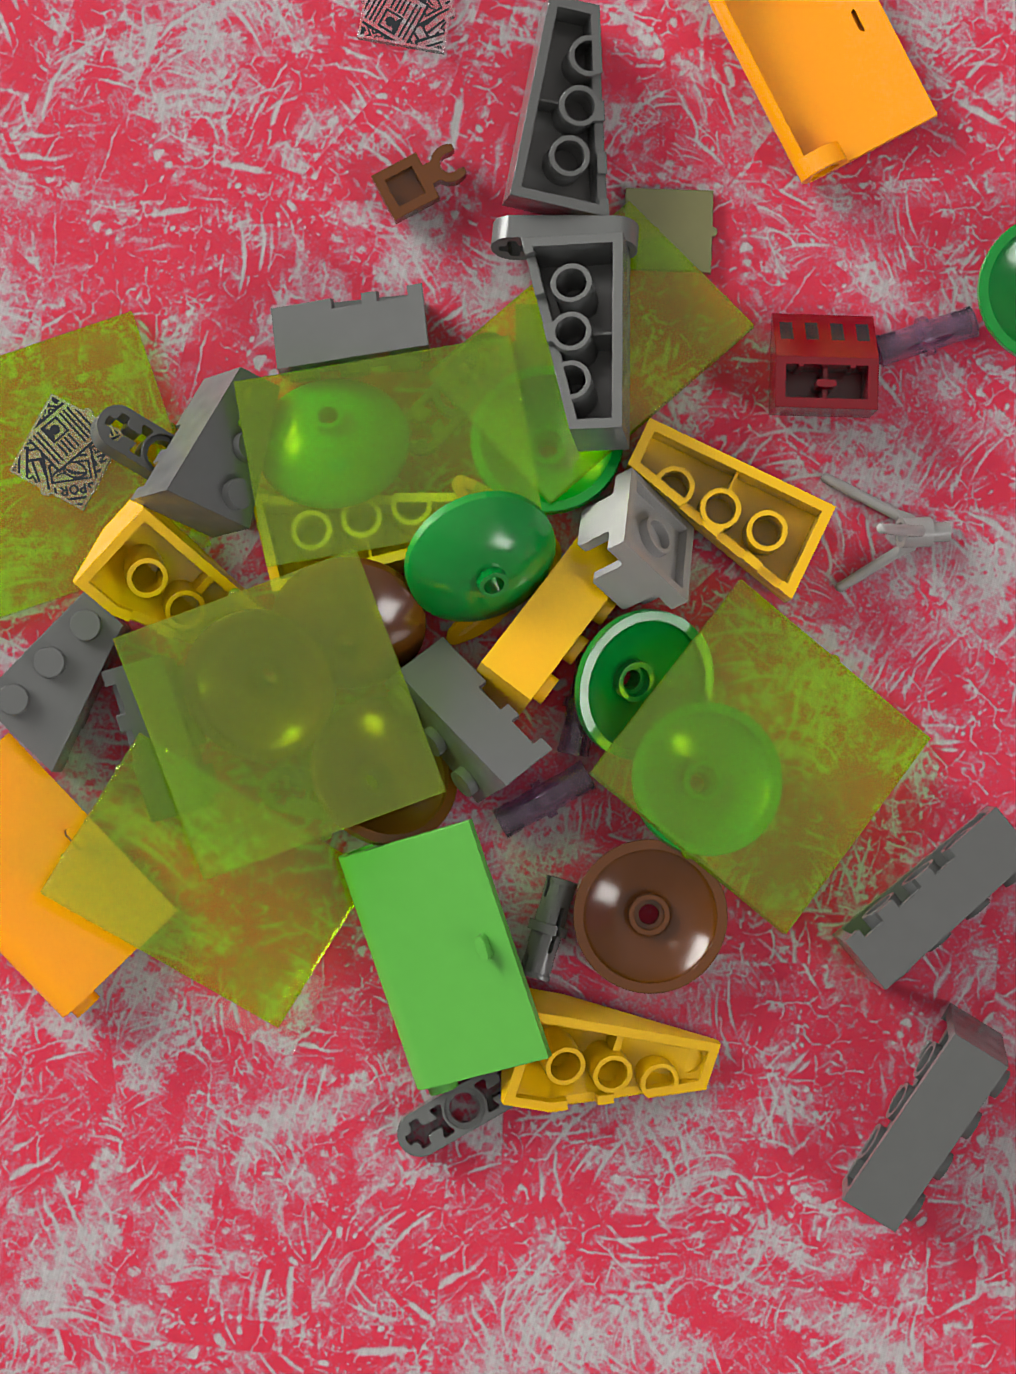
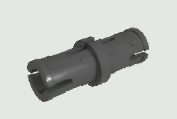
(548, 927)

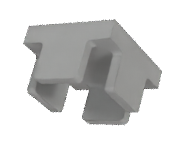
(647, 540)

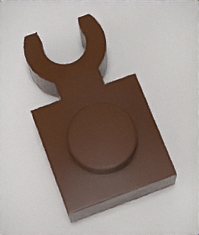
(410, 186)

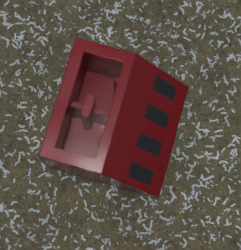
(823, 366)

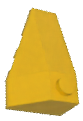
(150, 569)
(605, 1057)

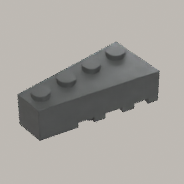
(560, 132)
(586, 322)
(932, 899)
(928, 1120)

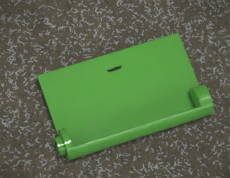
(444, 956)

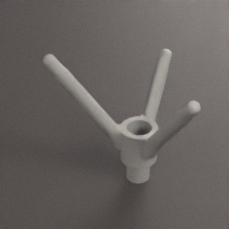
(908, 530)

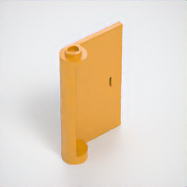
(825, 77)
(41, 939)

